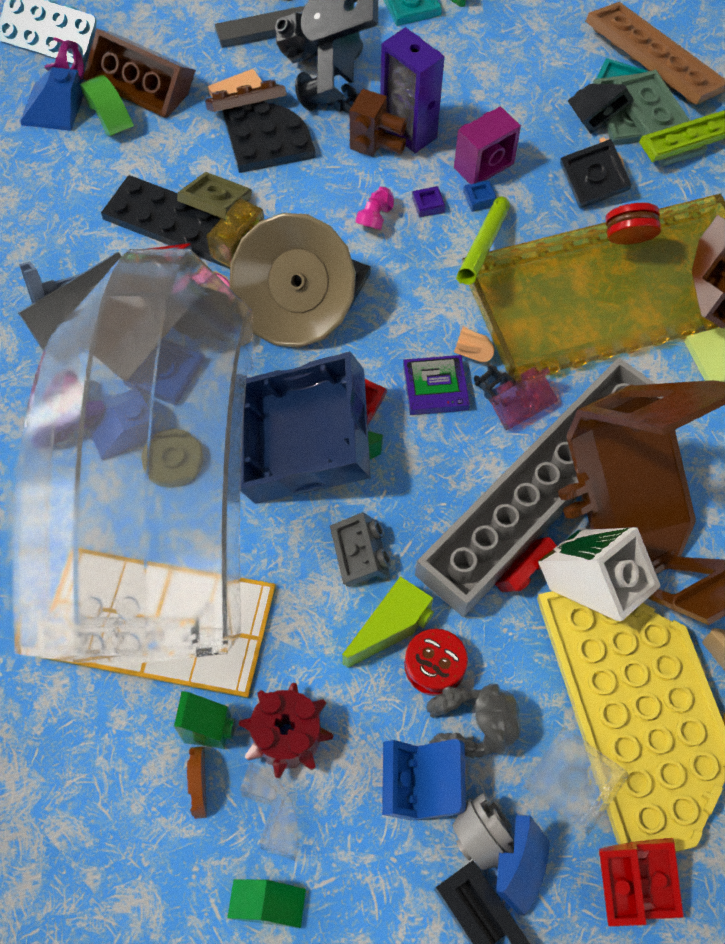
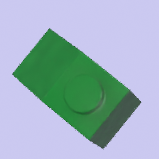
(203, 721)

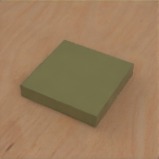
(213, 194)

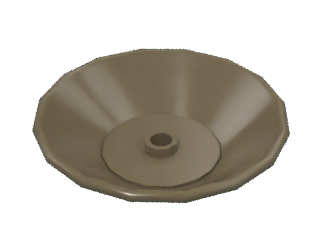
(266, 272)

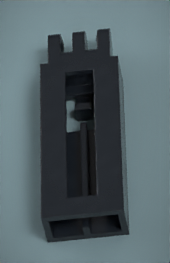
(477, 908)

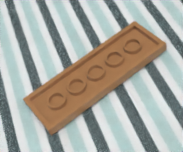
(657, 52)

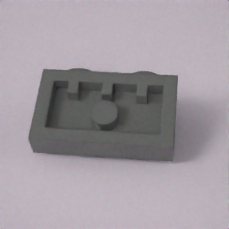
(360, 549)

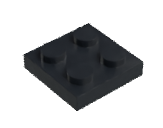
(595, 173)

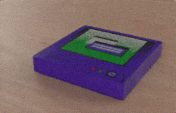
(436, 385)

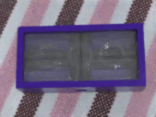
(412, 85)

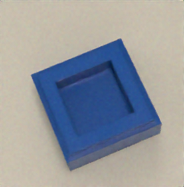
(479, 195)

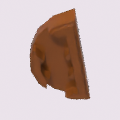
(197, 782)

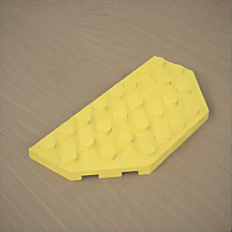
(646, 709)

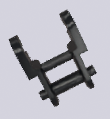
(341, 105)
(492, 371)

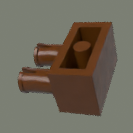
(369, 125)

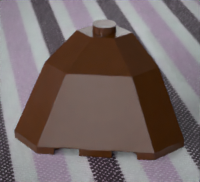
(709, 272)

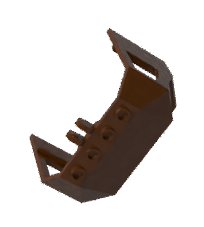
(636, 478)

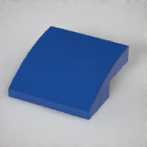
(524, 870)

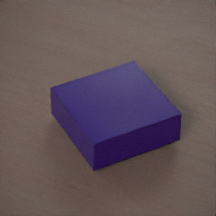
(428, 201)

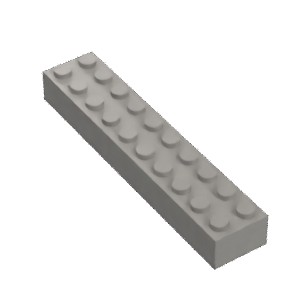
(513, 509)

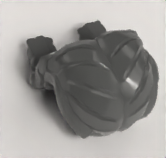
(495, 715)

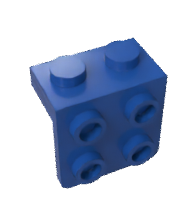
(423, 779)

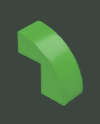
(109, 106)

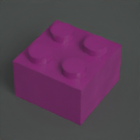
(486, 146)

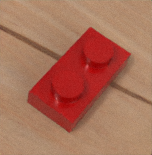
(519, 574)

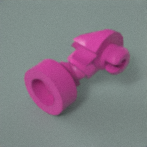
(379, 201)

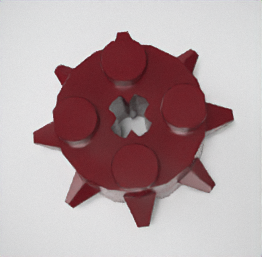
(299, 744)

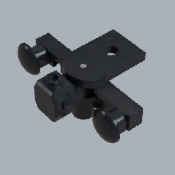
(331, 33)

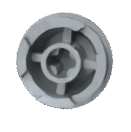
(483, 832)

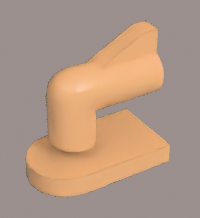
(474, 345)

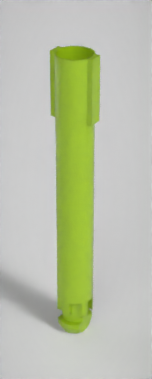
(483, 242)

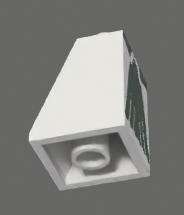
(602, 570)

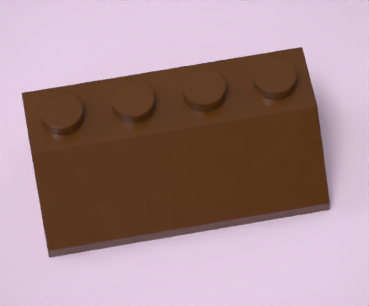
(139, 72)

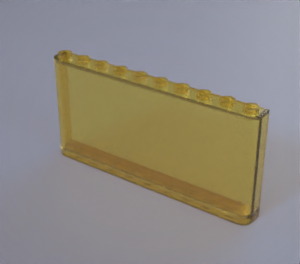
(593, 299)

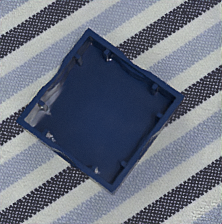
(305, 429)

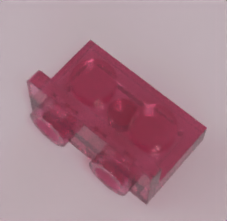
(523, 399)

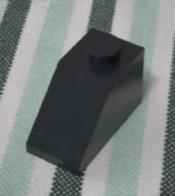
(599, 103)

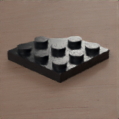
(267, 136)

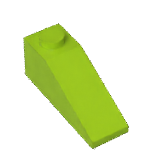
(392, 621)

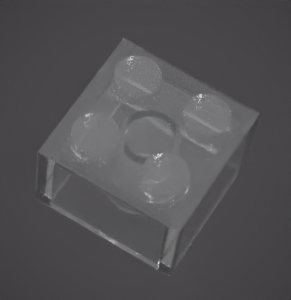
(576, 780)

